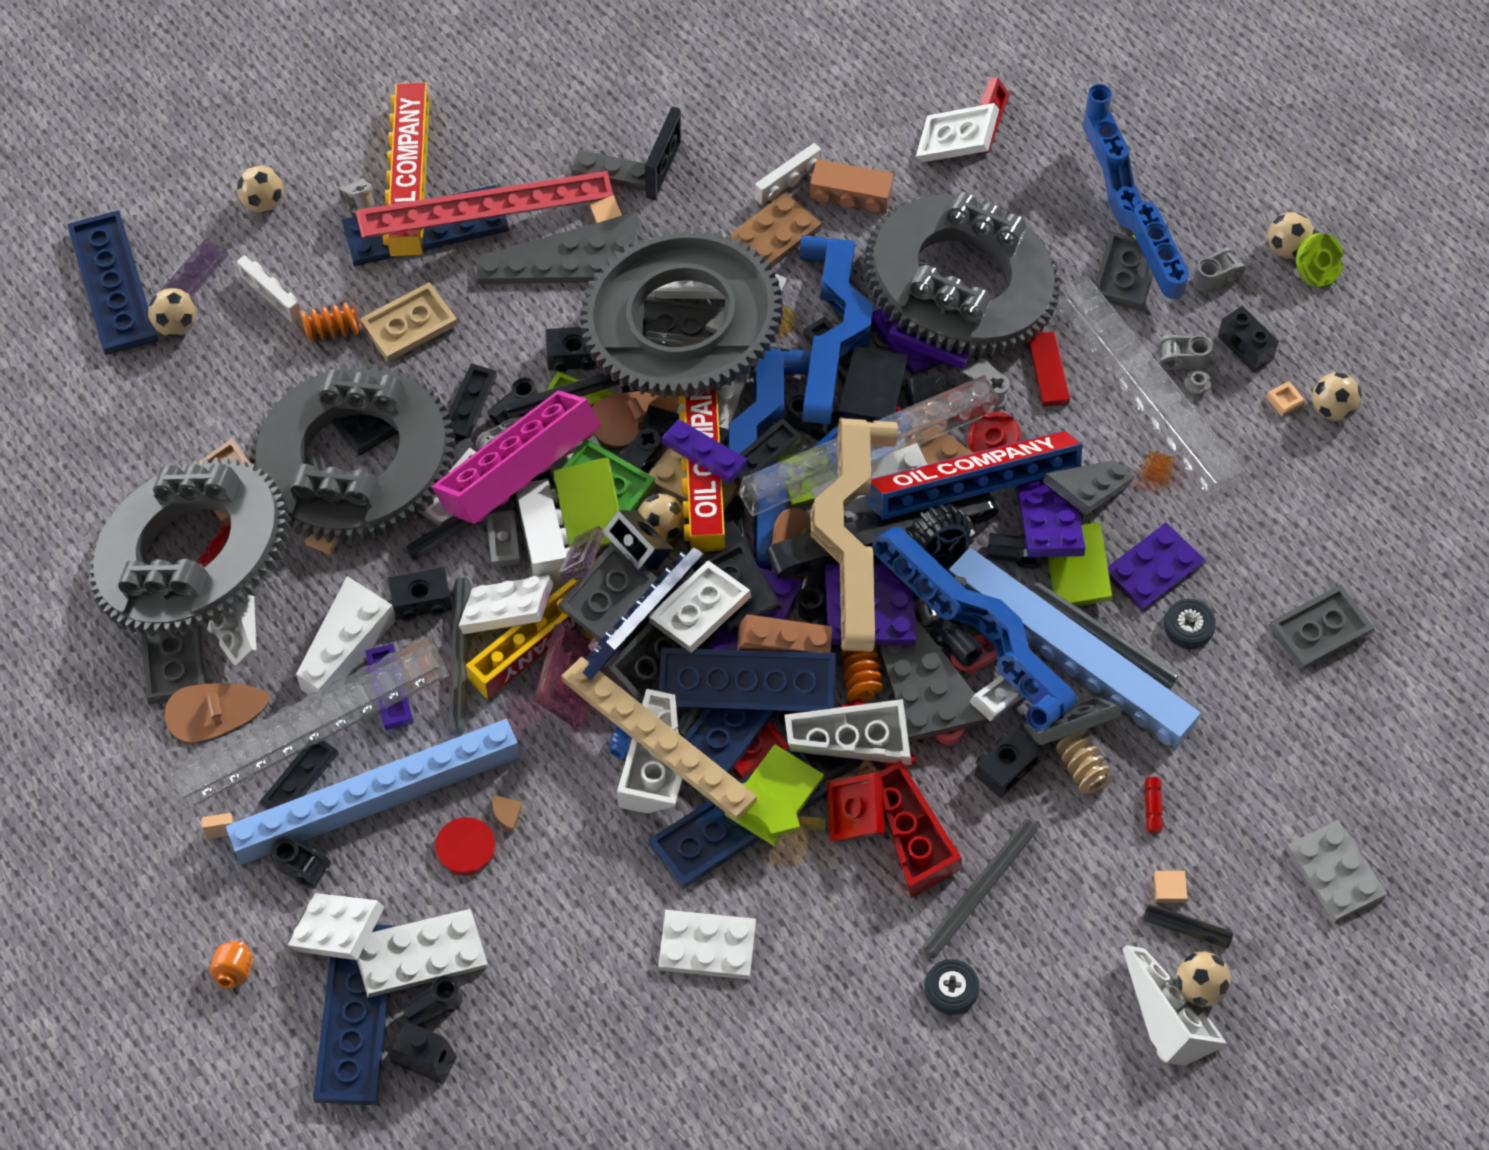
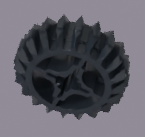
(943, 533)

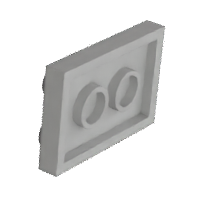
(1336, 871)

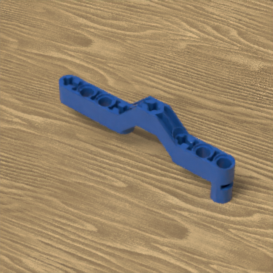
(1125, 199)
(841, 339)
(766, 408)
(990, 615)

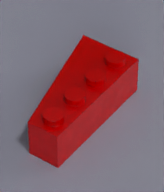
(919, 838)

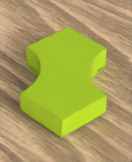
(774, 815)

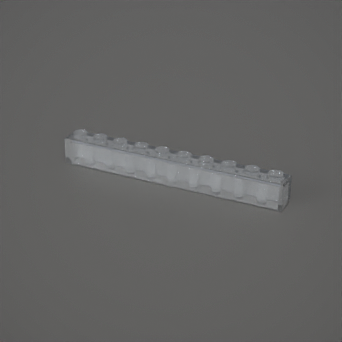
(1150, 387)
(915, 425)
(305, 723)

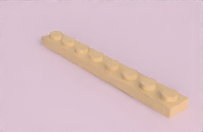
(661, 740)

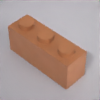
(851, 186)
(774, 634)

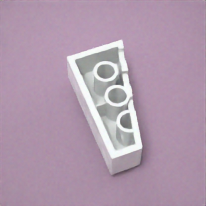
(542, 531)
(350, 628)
(853, 732)

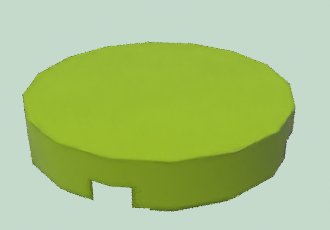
(1319, 259)

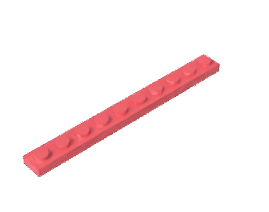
(483, 204)

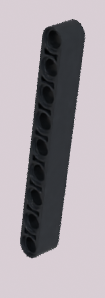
(805, 554)

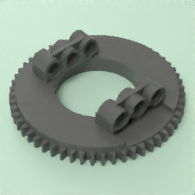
(944, 307)
(617, 308)
(355, 502)
(184, 595)

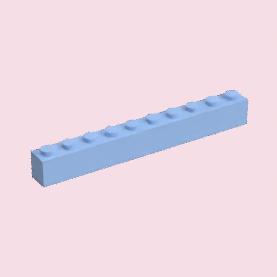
(1083, 654)
(374, 791)

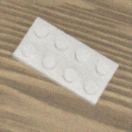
(421, 953)

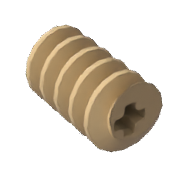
(1082, 763)

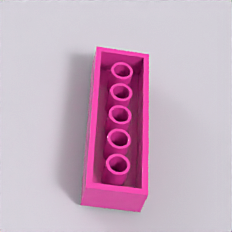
(516, 457)

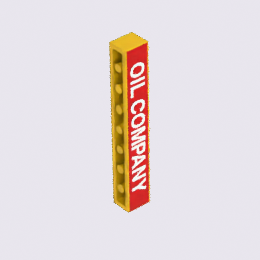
(407, 159)
(702, 487)
(518, 647)

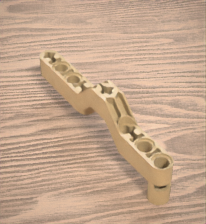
(829, 531)

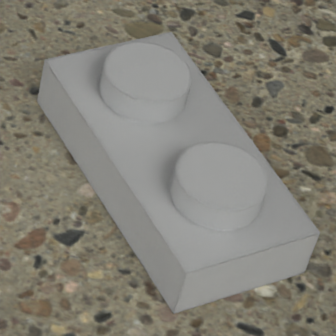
(503, 538)

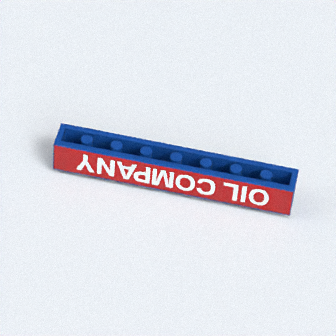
(973, 474)

